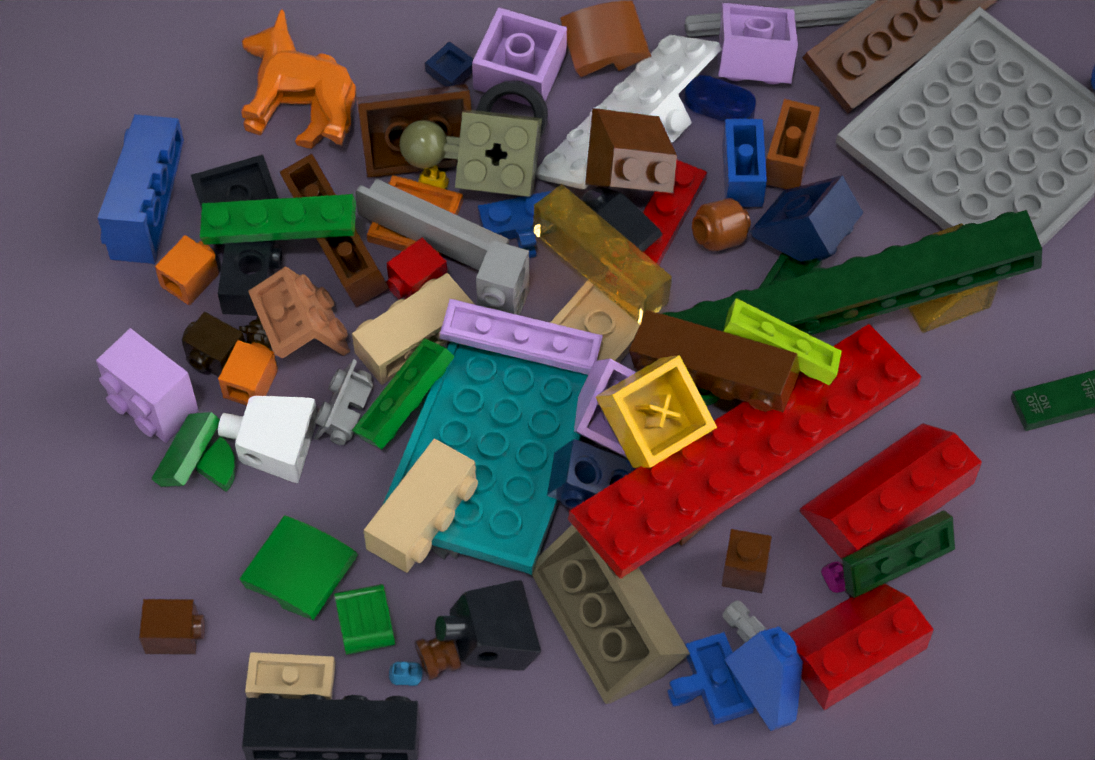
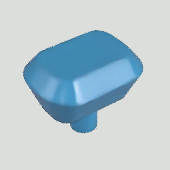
(405, 673)

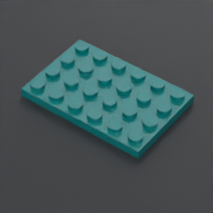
(509, 422)

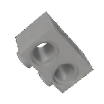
(503, 278)

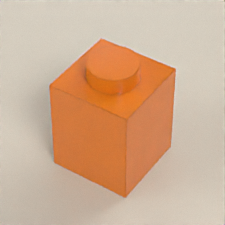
(187, 269)
(247, 372)

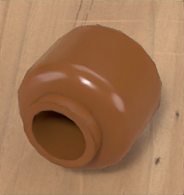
(721, 224)

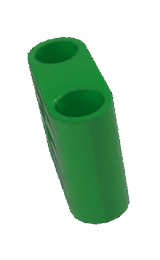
(364, 619)

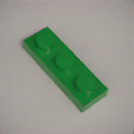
(403, 393)

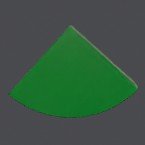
(218, 464)

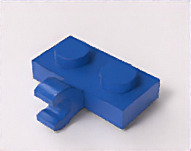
(512, 219)
(712, 680)

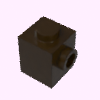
(209, 343)

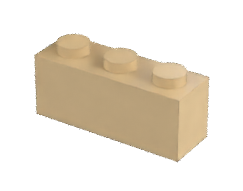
(394, 335)
(421, 506)

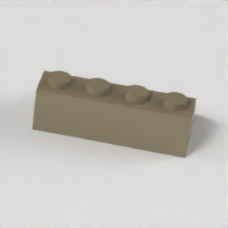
(608, 620)

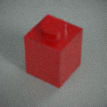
(414, 268)

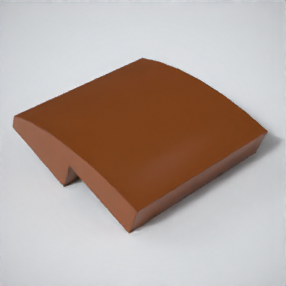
(605, 36)

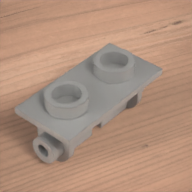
(335, 416)

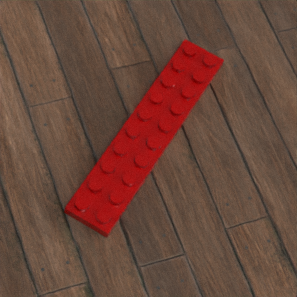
(745, 452)

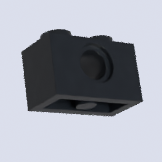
(235, 283)

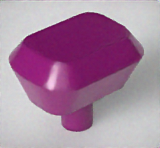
(834, 576)

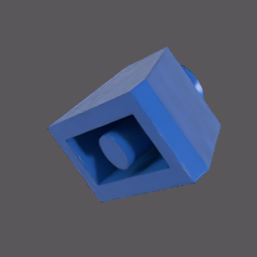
(770, 675)

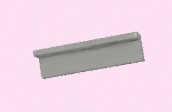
(419, 219)

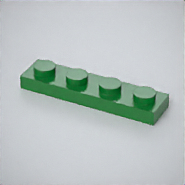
(278, 219)

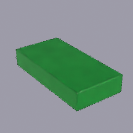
(186, 449)

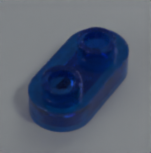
(721, 99)

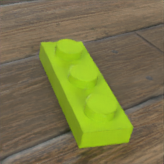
(815, 357)

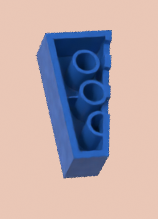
(141, 189)

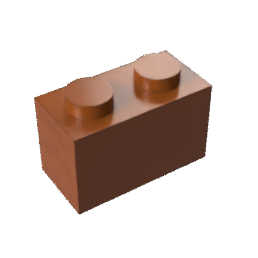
(791, 144)

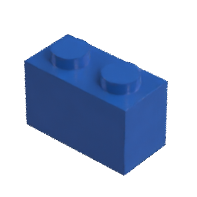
(744, 161)

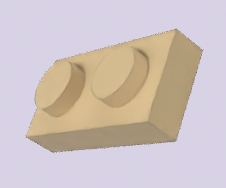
(290, 675)

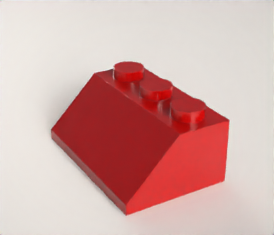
(859, 642)

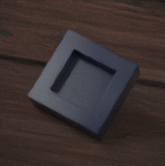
(449, 65)

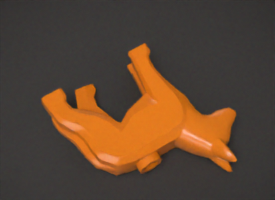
(298, 79)

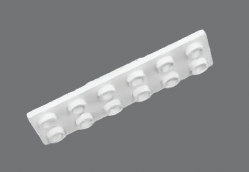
(647, 91)

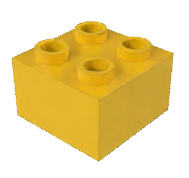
(656, 412)

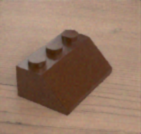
(387, 115)

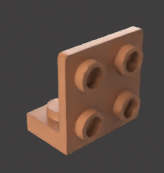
(296, 313)

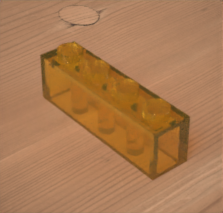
(601, 253)

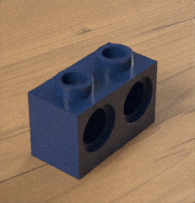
(591, 465)

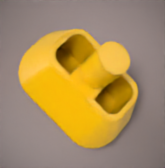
(434, 177)

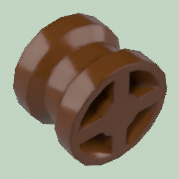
(437, 656)

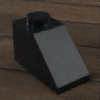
(623, 216)

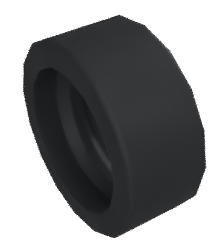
(515, 88)

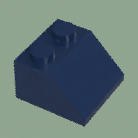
(809, 219)

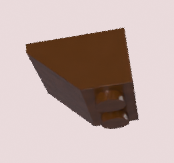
(630, 152)

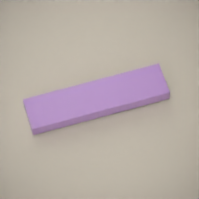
(520, 336)

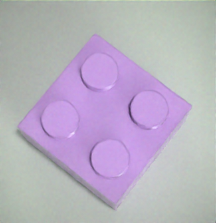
(519, 50)
(146, 386)

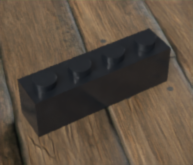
(330, 728)

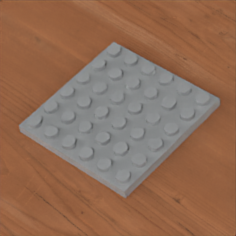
(982, 132)

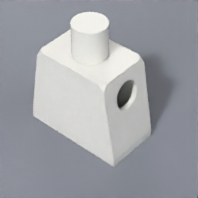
(273, 434)

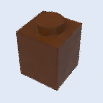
(746, 561)
(170, 626)

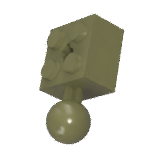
(426, 144)

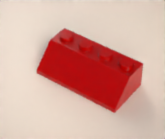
(893, 489)

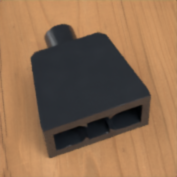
(492, 627)

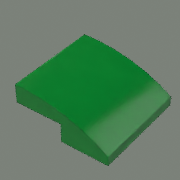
(298, 567)

